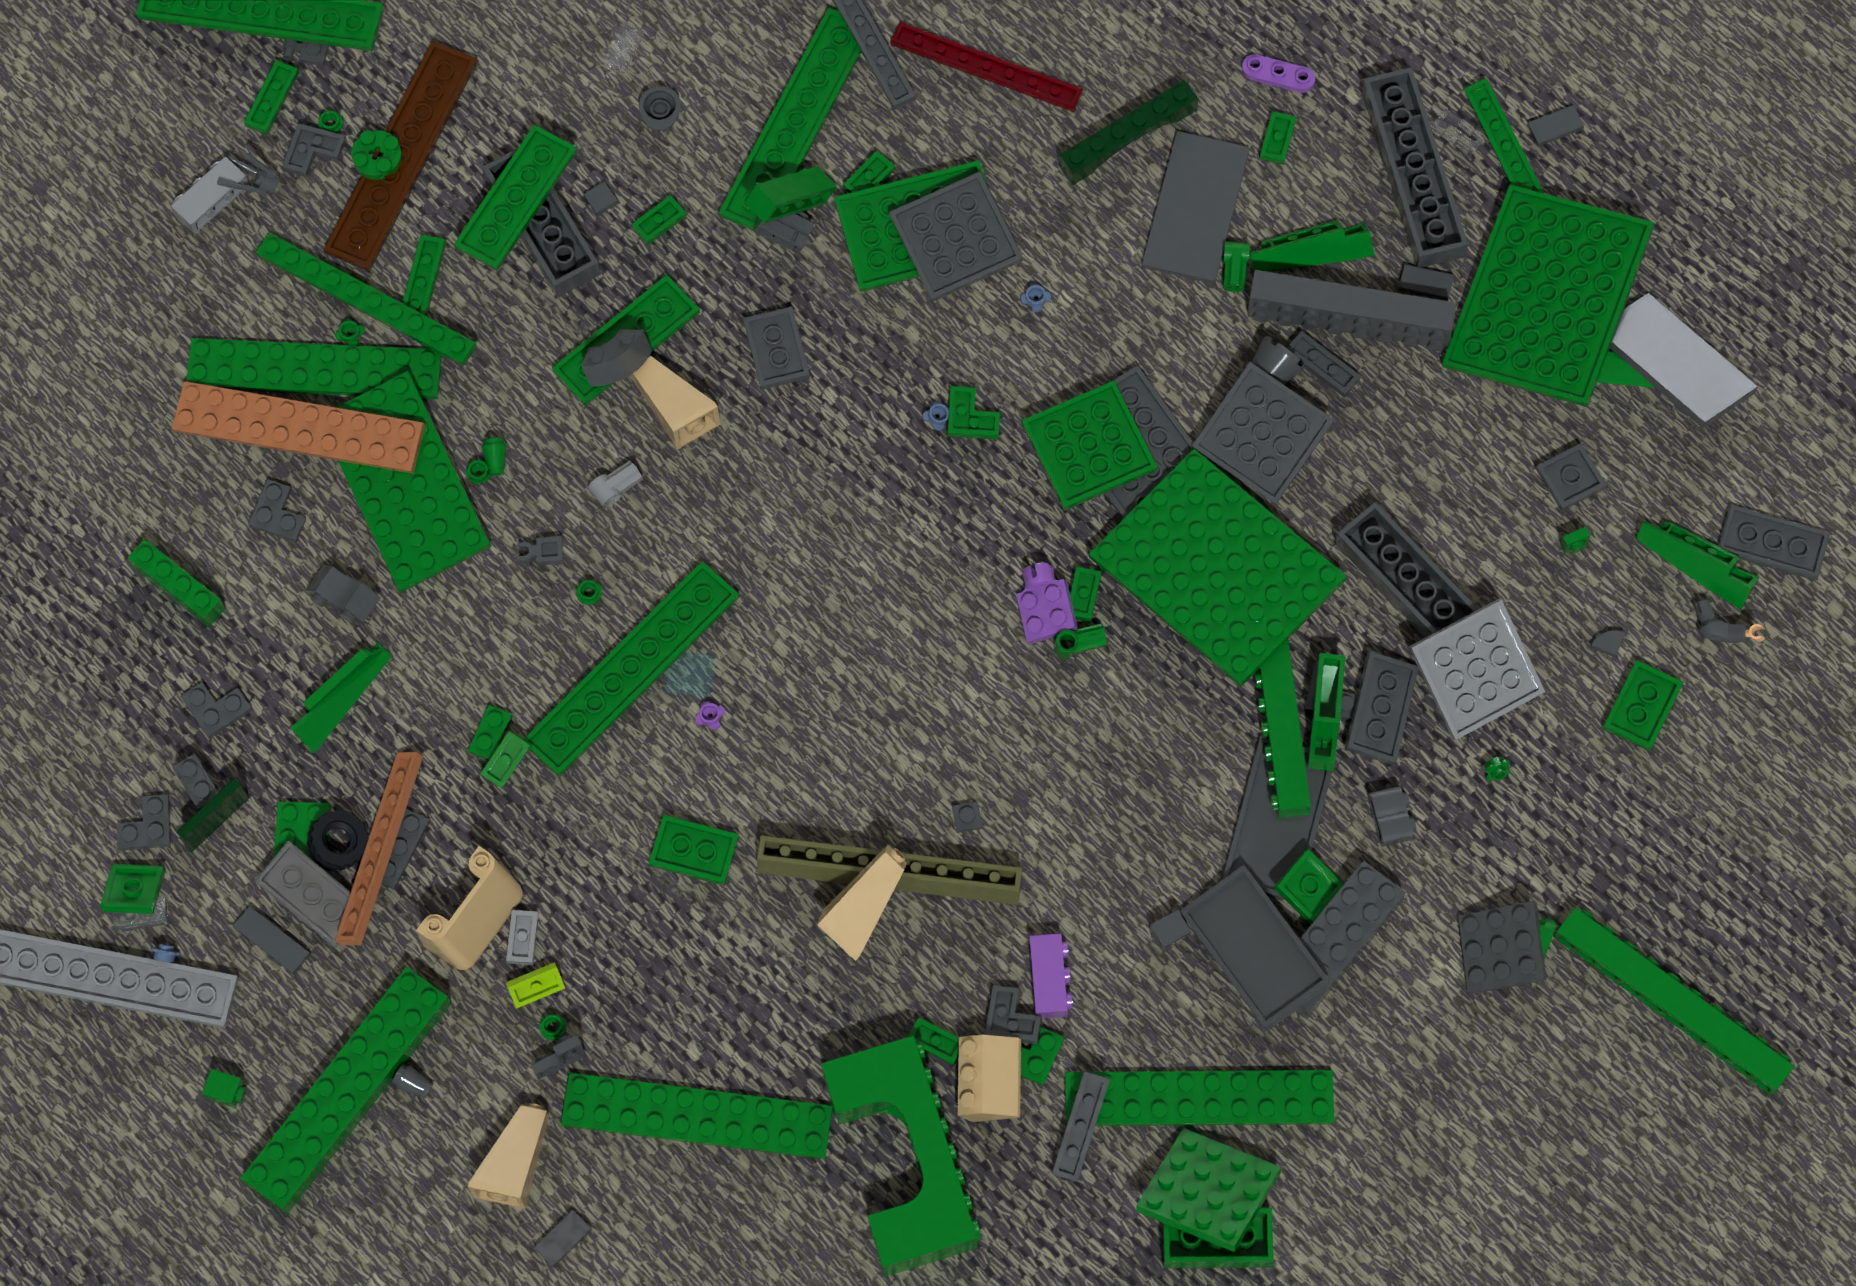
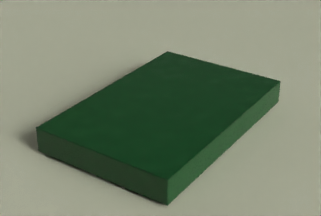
(212, 815)

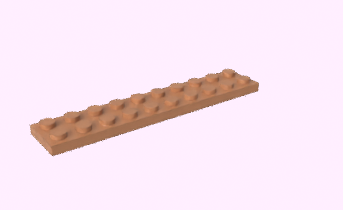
(298, 427)

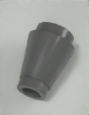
(412, 1081)

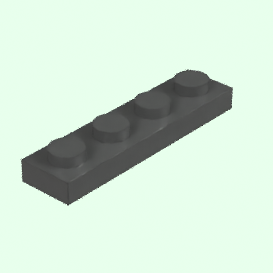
(1080, 1126)

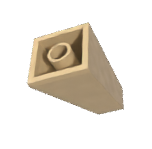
(676, 404)
(857, 908)
(511, 1163)

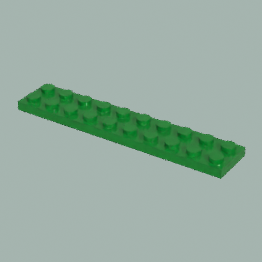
(323, 22)
(797, 114)
(309, 367)
(631, 668)
(1212, 1098)
(697, 1116)

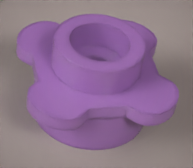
(707, 708)

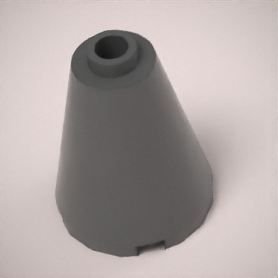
(1277, 361)

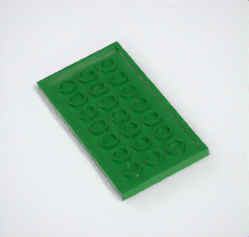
(418, 518)

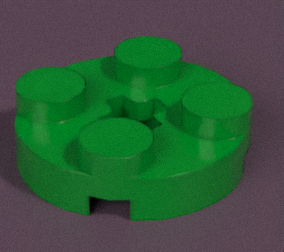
(370, 142)

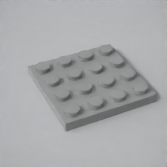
(1477, 669)

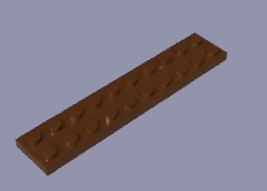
(417, 127)

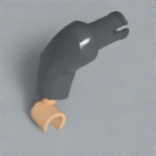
(1720, 631)

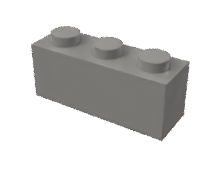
(206, 197)

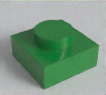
(1575, 541)

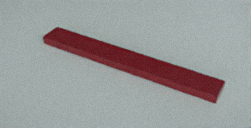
(986, 66)

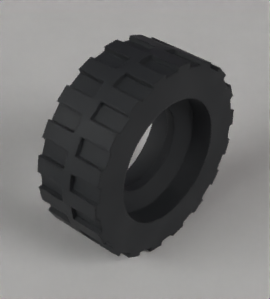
(351, 826)

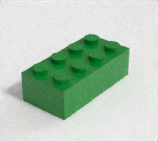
(1189, 1251)

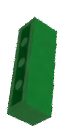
(790, 194)
(176, 583)

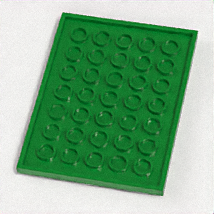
(1548, 295)
(1217, 567)

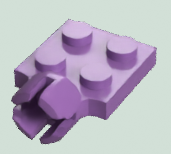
(1045, 604)

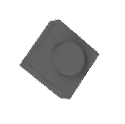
(967, 817)

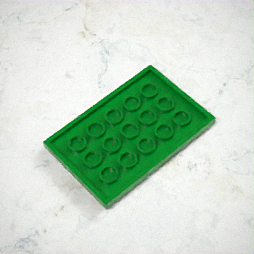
(870, 234)

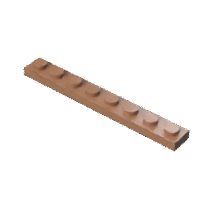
(379, 848)

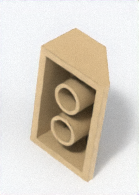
(989, 1077)

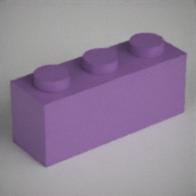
(1050, 975)

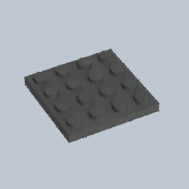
(955, 236)
(1263, 433)

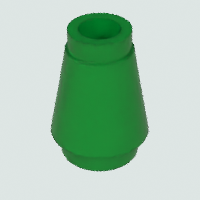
(495, 454)

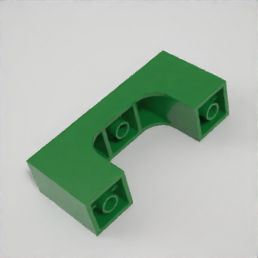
(896, 1083)

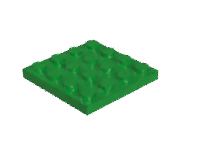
(1089, 445)
(1208, 1189)

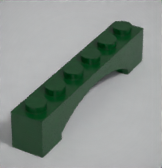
(1161, 110)

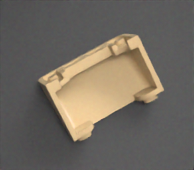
(477, 918)

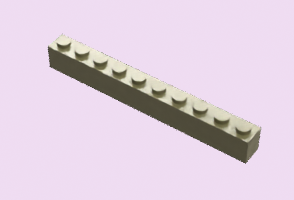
(920, 875)

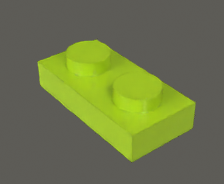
(535, 985)

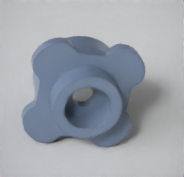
(1035, 290)
(936, 408)
(165, 953)

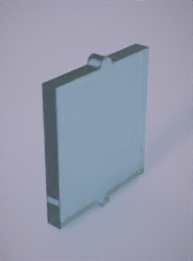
(690, 675)

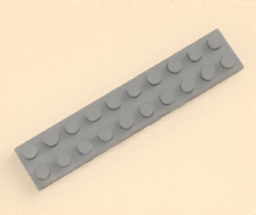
(116, 979)

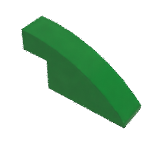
(1326, 712)

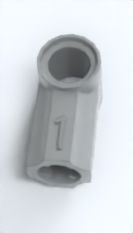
(611, 487)

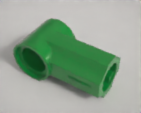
(1236, 262)
(1082, 640)

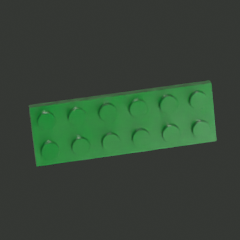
(515, 197)
(657, 312)

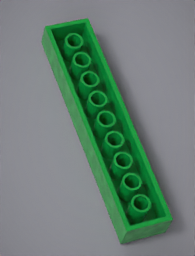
(346, 1090)

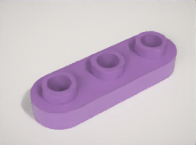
(1286, 80)

